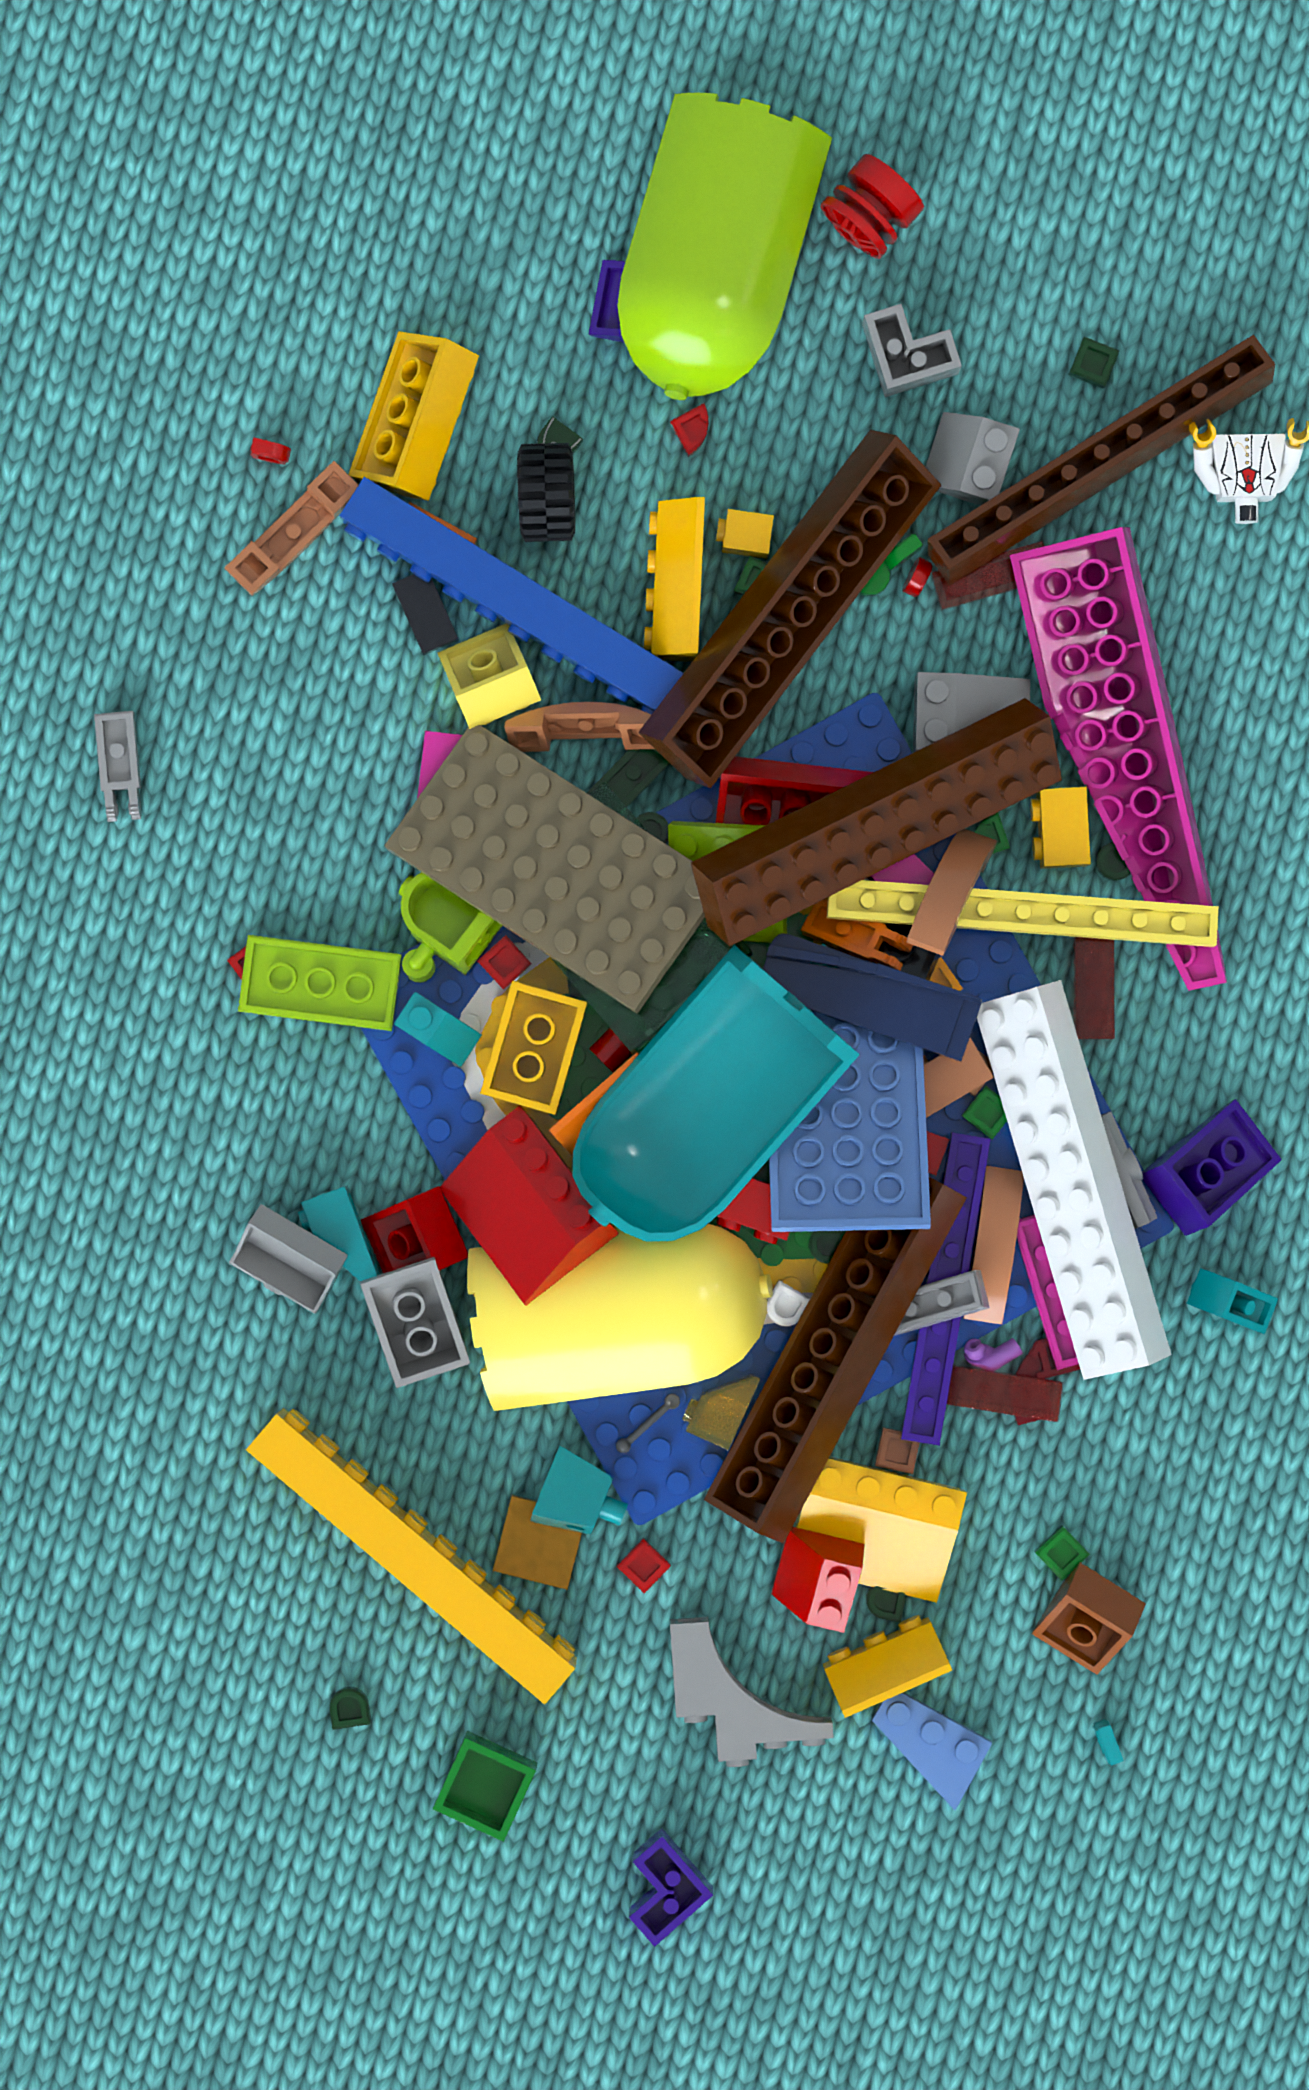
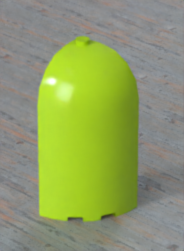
(717, 241)

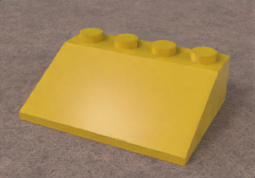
(898, 1517)

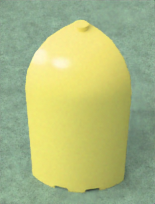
(620, 1319)

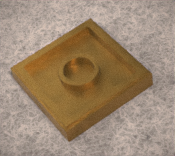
(535, 1549)

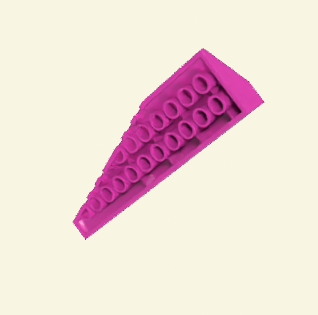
(1116, 717)

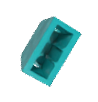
(576, 1495)

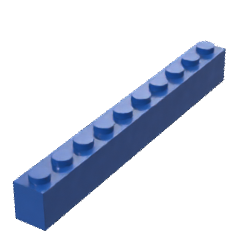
(509, 596)

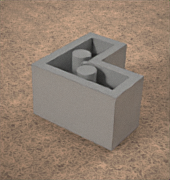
(904, 361)

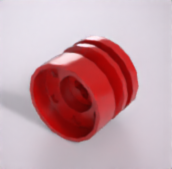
(878, 199)

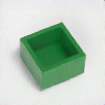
(485, 1786)

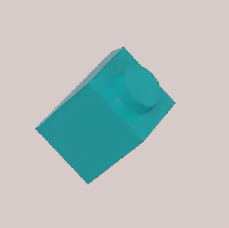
(437, 1029)
(1232, 1300)

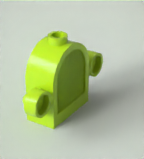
(442, 927)

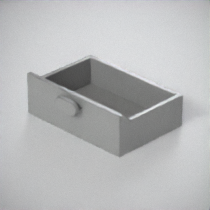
(288, 1259)

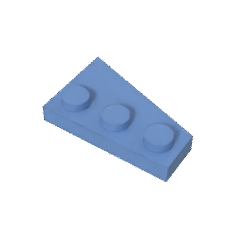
(933, 1743)

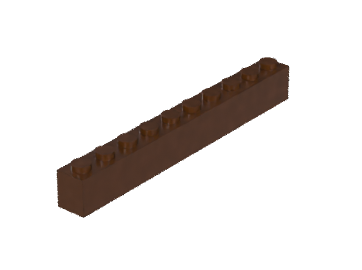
(1100, 460)

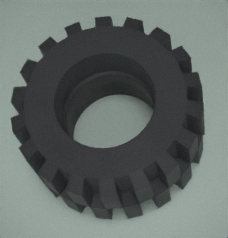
(546, 492)

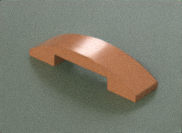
(293, 530)
(577, 720)
(950, 890)
(997, 1238)

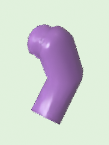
(988, 1357)

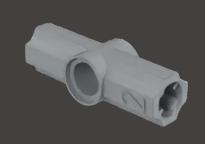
(1130, 1175)

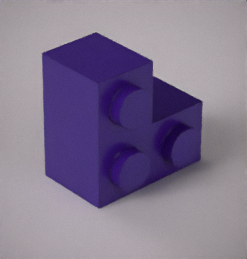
(675, 1891)

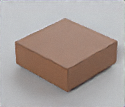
(896, 1453)

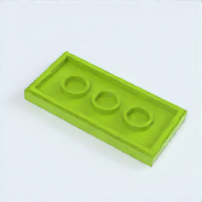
(320, 982)

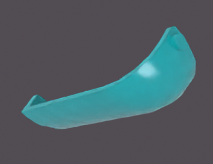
(705, 1104)

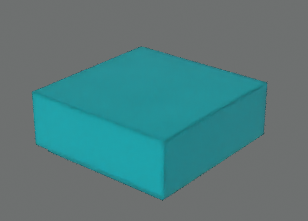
(1107, 1742)

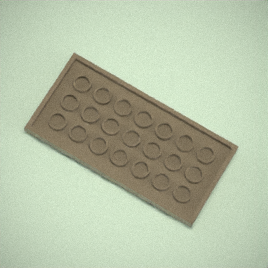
(552, 866)

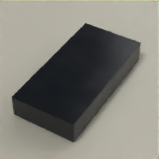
(425, 613)

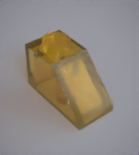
(720, 1410)

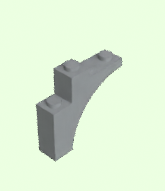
(741, 1719)

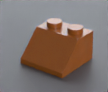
(1089, 1619)

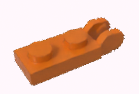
(854, 937)

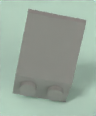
(956, 700)
(415, 1322)

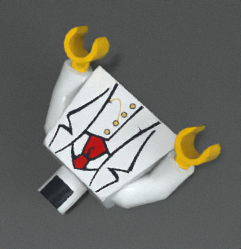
(1247, 466)

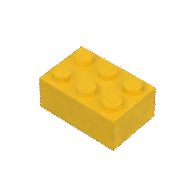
(534, 1047)

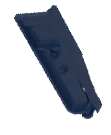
(874, 996)

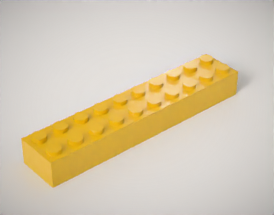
(413, 1554)

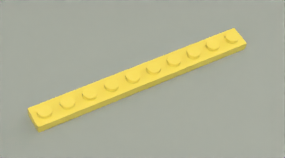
(1037, 913)

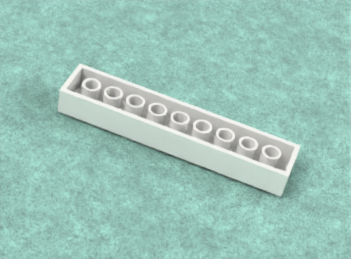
(1072, 1181)

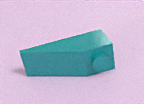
(338, 1223)

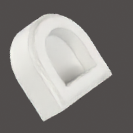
(786, 1304)

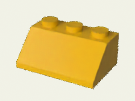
(886, 1665)

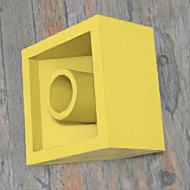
(489, 676)

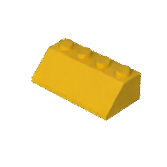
(414, 414)
(677, 579)

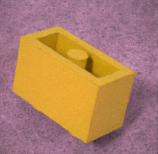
(1061, 827)

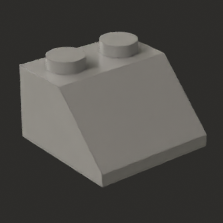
(971, 456)

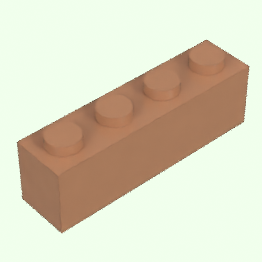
(950, 1079)

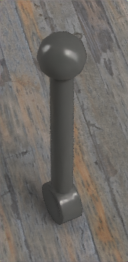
(671, 1402)

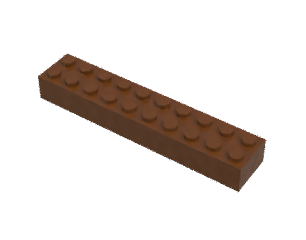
(790, 608)
(876, 821)
(826, 1369)

